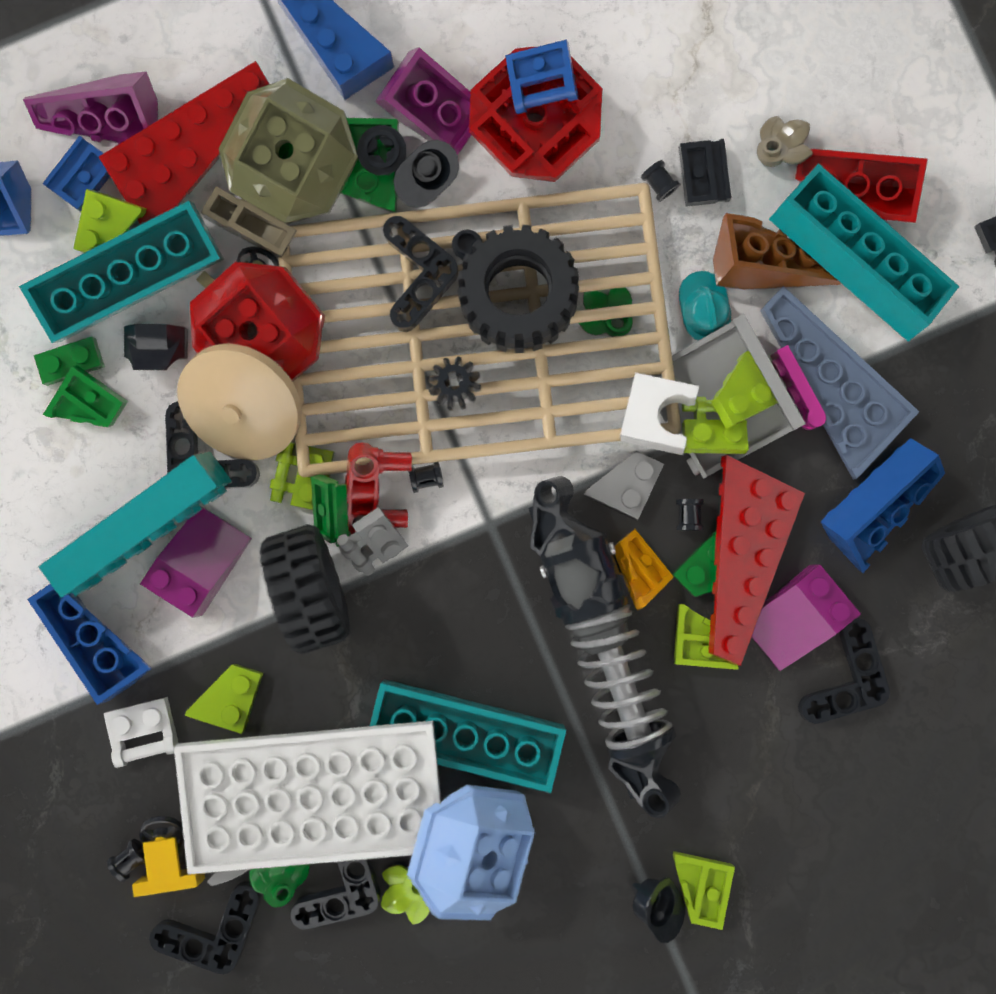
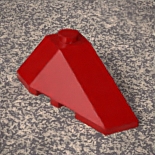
(882, 182)

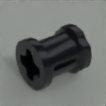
(660, 180)
(426, 477)
(690, 514)
(127, 860)

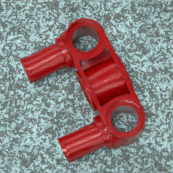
(363, 482)

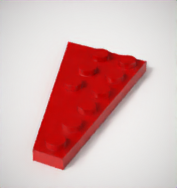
(178, 150)
(749, 543)

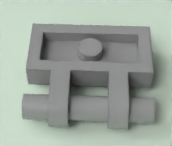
(379, 535)

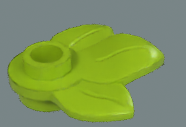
(403, 895)

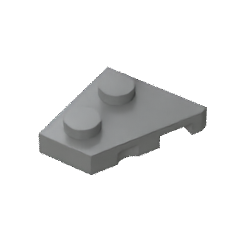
(627, 485)

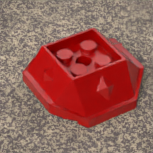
(539, 148)
(270, 298)

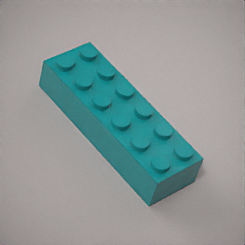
(864, 253)
(122, 272)
(134, 524)
(477, 735)

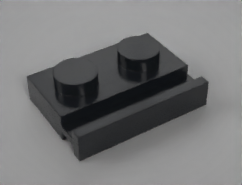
(704, 172)

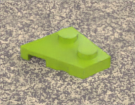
(743, 393)
(693, 641)

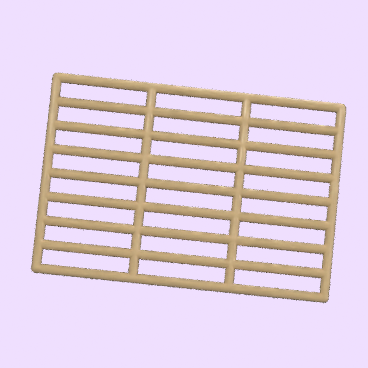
(532, 292)

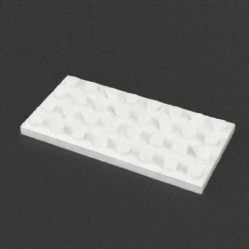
(306, 796)

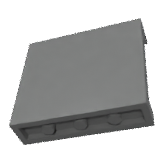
(707, 366)

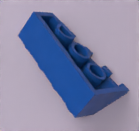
(882, 502)
(92, 649)

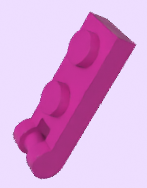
(798, 388)

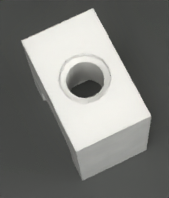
(645, 402)

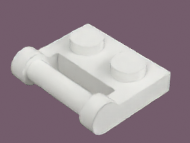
(137, 722)

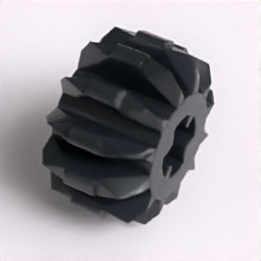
(443, 379)

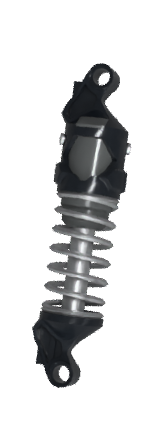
(594, 604)

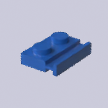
(76, 172)

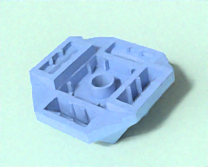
(472, 852)

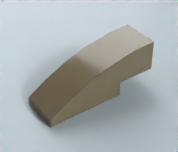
(248, 222)

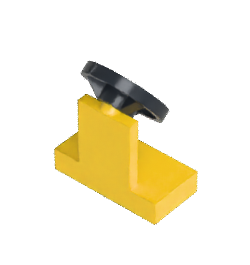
(163, 860)

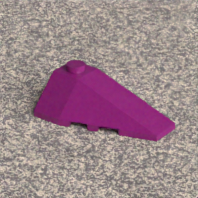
(98, 109)

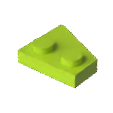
(104, 219)
(228, 699)
(704, 888)

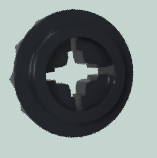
(369, 144)

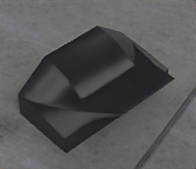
(155, 345)

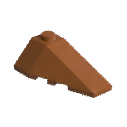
(760, 258)

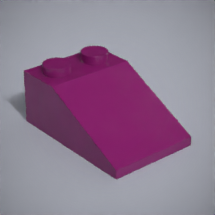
(428, 100)
(196, 562)
(802, 616)

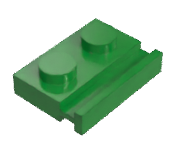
(329, 507)

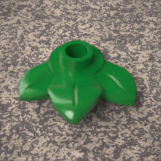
(598, 299)
(273, 879)

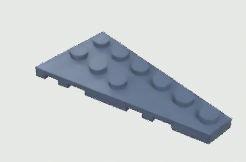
(858, 402)

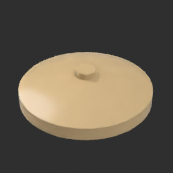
(239, 402)

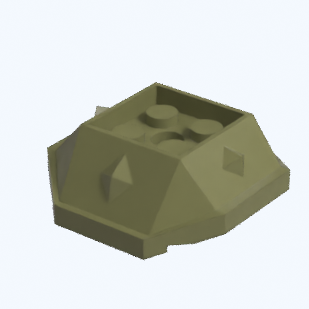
(321, 157)

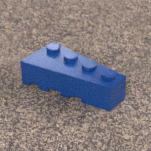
(339, 44)

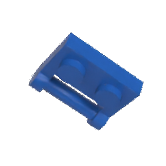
(539, 66)

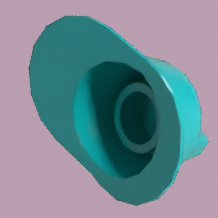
(703, 304)

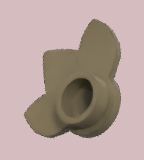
(785, 140)

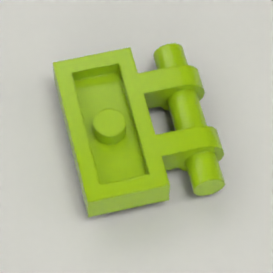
(711, 435)
(302, 488)

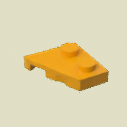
(642, 569)

